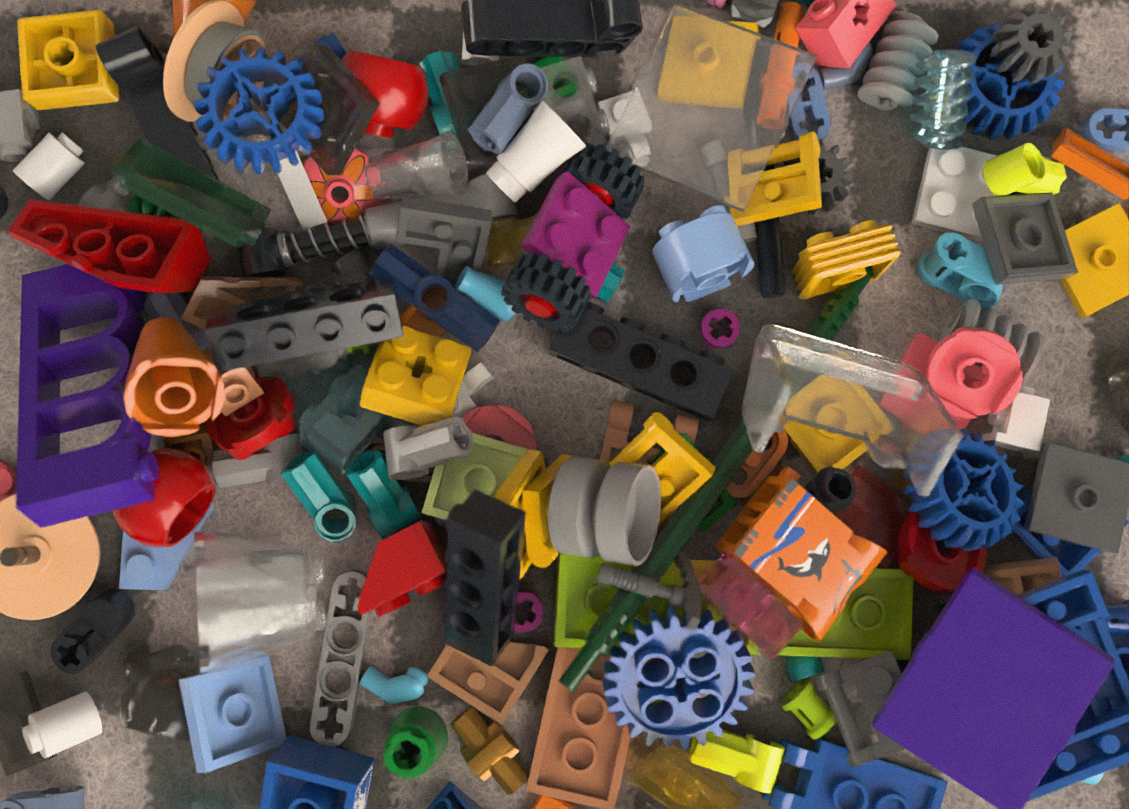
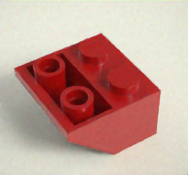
(402, 565)

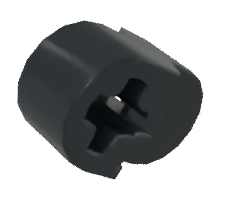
(78, 645)

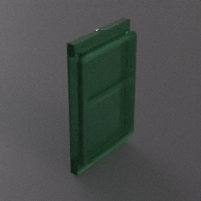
(191, 194)

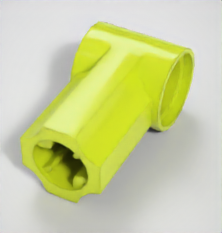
(1023, 172)
(742, 757)

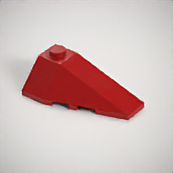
(117, 245)

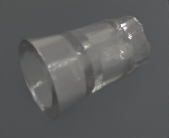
(419, 169)

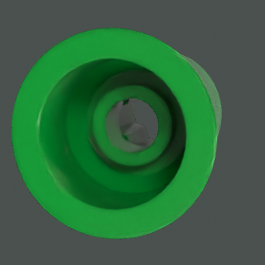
(419, 727)

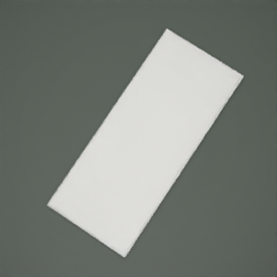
(301, 194)

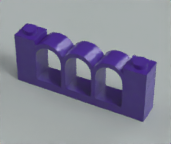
(98, 477)

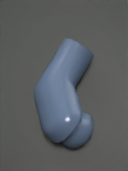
(835, 77)

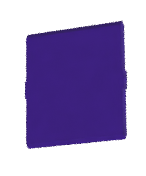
(993, 692)

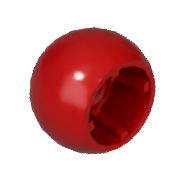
(396, 85)
(179, 503)

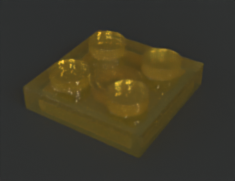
(679, 783)

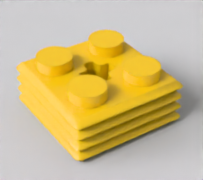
(48, 44)
(834, 262)
(417, 400)

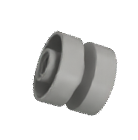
(605, 510)

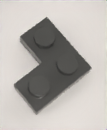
(454, 229)

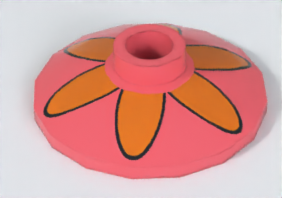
(352, 180)

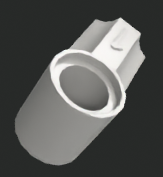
(417, 448)
(259, 467)

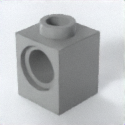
(17, 126)

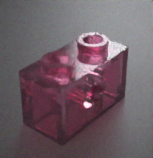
(748, 606)

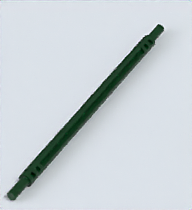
(695, 508)

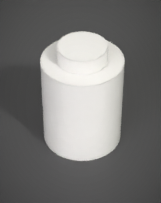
(50, 164)
(62, 725)

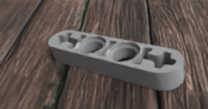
(338, 656)

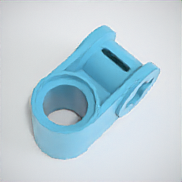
(964, 269)

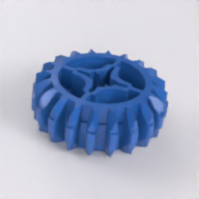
(999, 91)
(244, 121)
(972, 498)

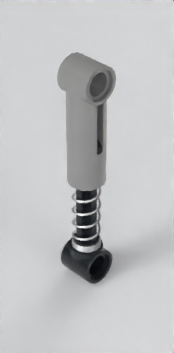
(378, 228)

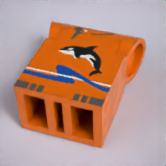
(800, 552)

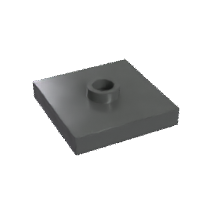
(1024, 238)
(1079, 498)

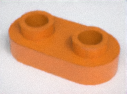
(759, 466)

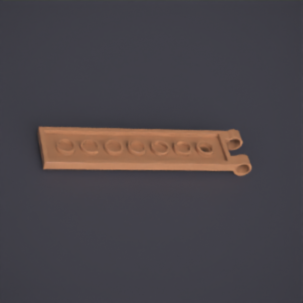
(578, 741)

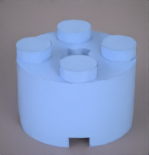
(701, 254)

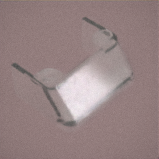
(850, 395)

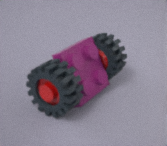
(574, 238)

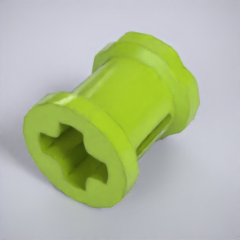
(809, 708)

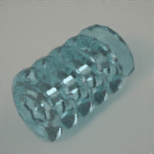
(943, 99)

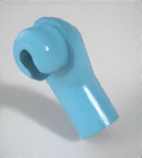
(395, 689)

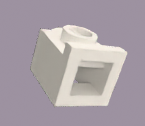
(1020, 423)

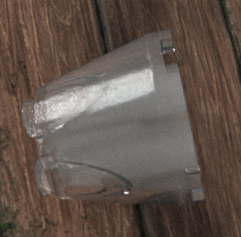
(253, 597)

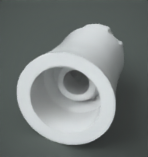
(534, 153)

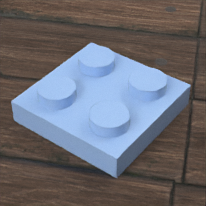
(232, 713)

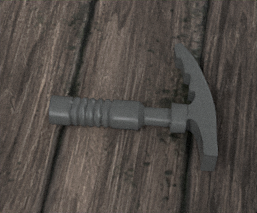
(687, 595)

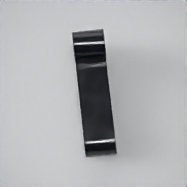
(549, 27)
(138, 70)

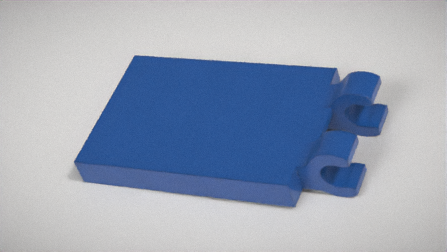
(830, 783)

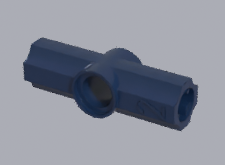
(457, 316)

